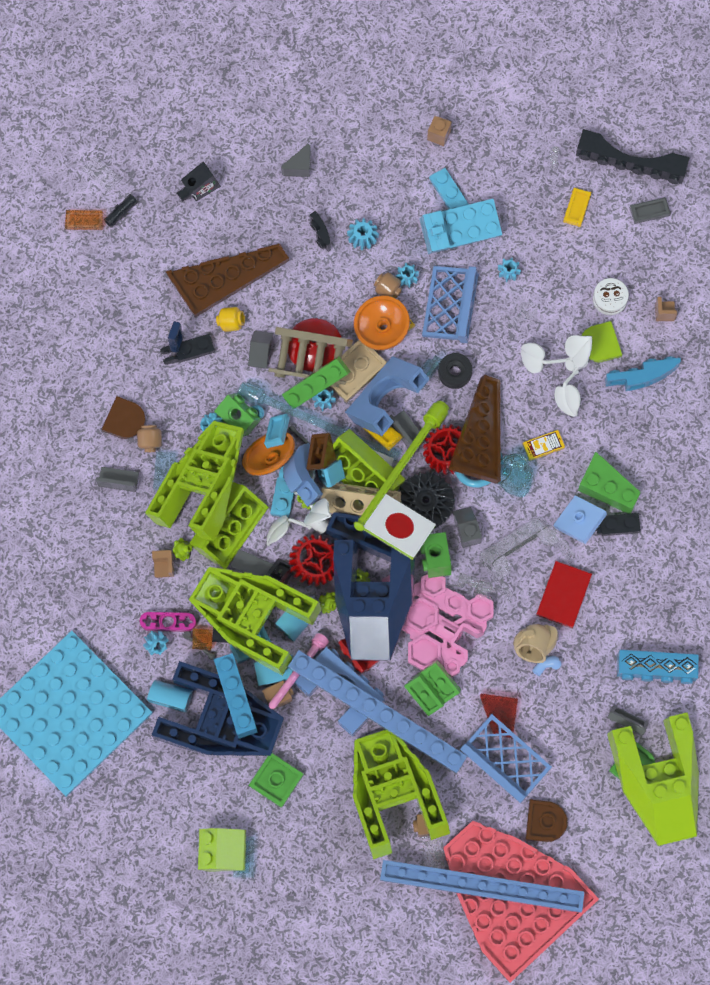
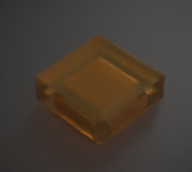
(202, 639)

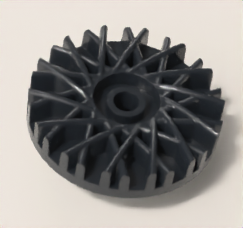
(434, 489)

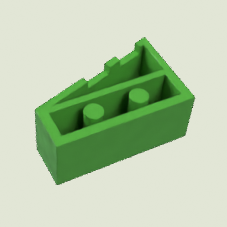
(608, 485)

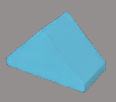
(332, 474)

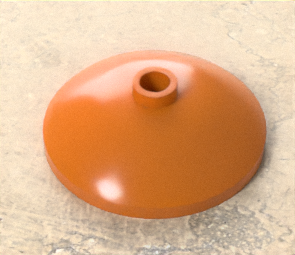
(380, 312)
(263, 461)

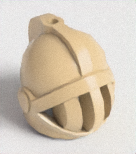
(535, 642)

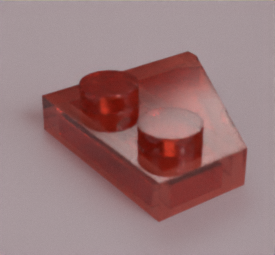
(503, 709)

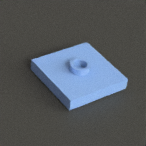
(580, 519)

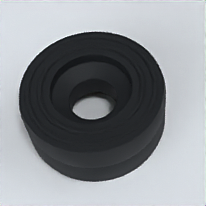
(455, 360)

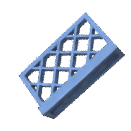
(465, 309)
(491, 768)

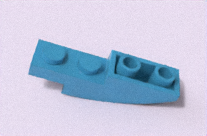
(650, 373)

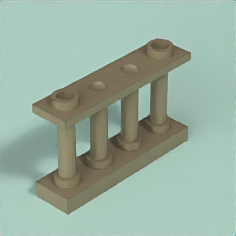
(304, 339)

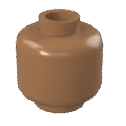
(388, 285)
(149, 438)

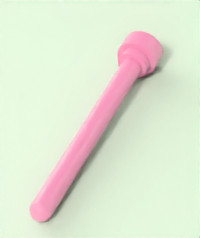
(318, 643)

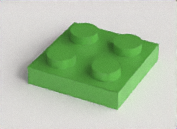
(276, 780)

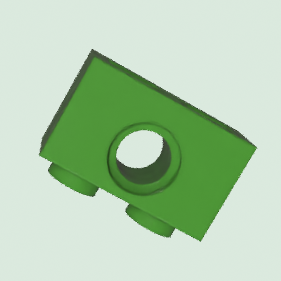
(228, 411)
(440, 564)

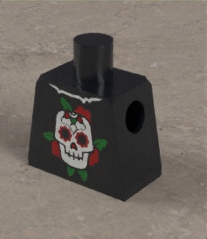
(198, 183)

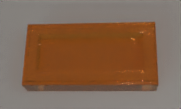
(84, 220)

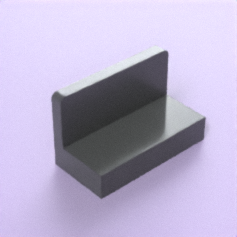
(405, 427)
(118, 479)

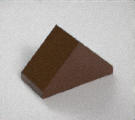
(320, 452)

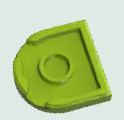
(604, 342)

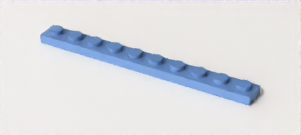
(377, 711)
(482, 886)

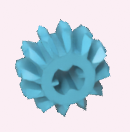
(362, 227)

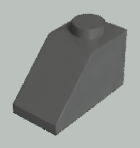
(467, 527)

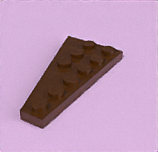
(220, 278)
(480, 439)

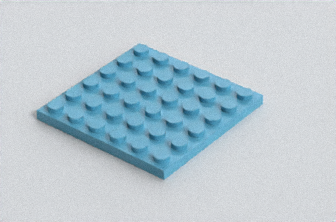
(70, 713)

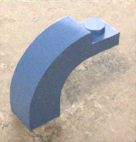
(298, 477)

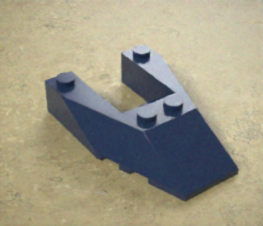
(371, 611)
(215, 729)

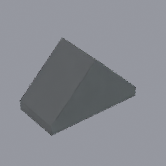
(298, 164)
(260, 349)

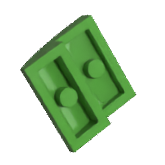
(432, 688)

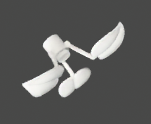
(578, 350)
(315, 519)

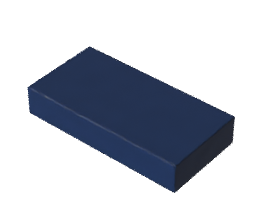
(175, 337)

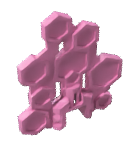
(425, 618)

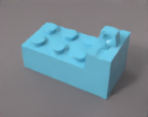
(460, 226)

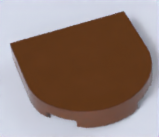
(124, 419)
(545, 821)

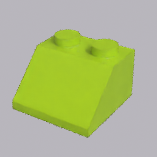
(222, 849)

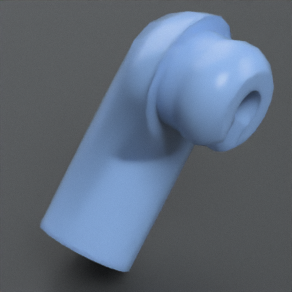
(551, 661)

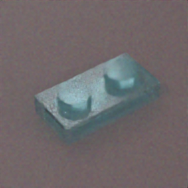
(431, 367)
(249, 861)

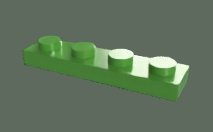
(316, 382)

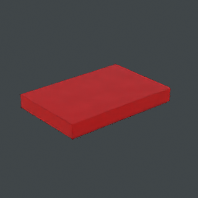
(564, 594)

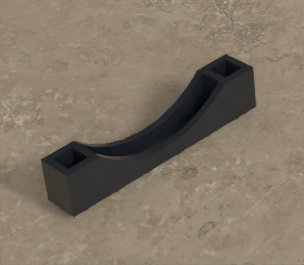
(667, 167)

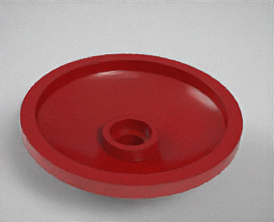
(316, 326)

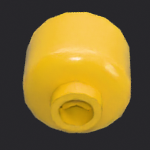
(230, 319)

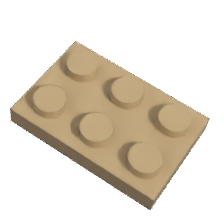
(363, 367)

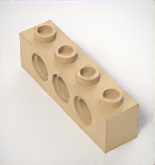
(351, 495)

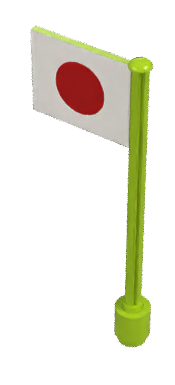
(392, 520)

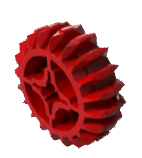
(435, 446)
(300, 567)

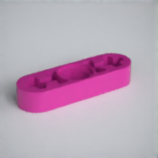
(153, 626)

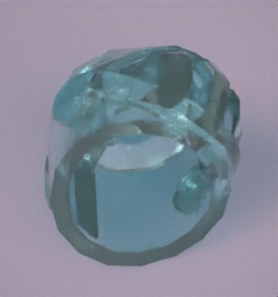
(516, 475)

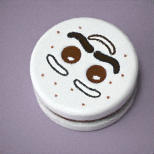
(610, 296)

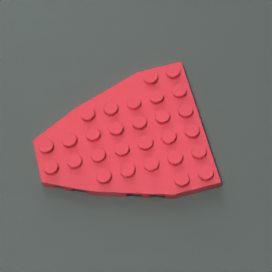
(506, 930)

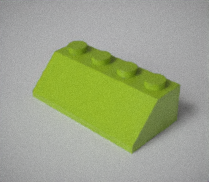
(362, 464)
(241, 517)

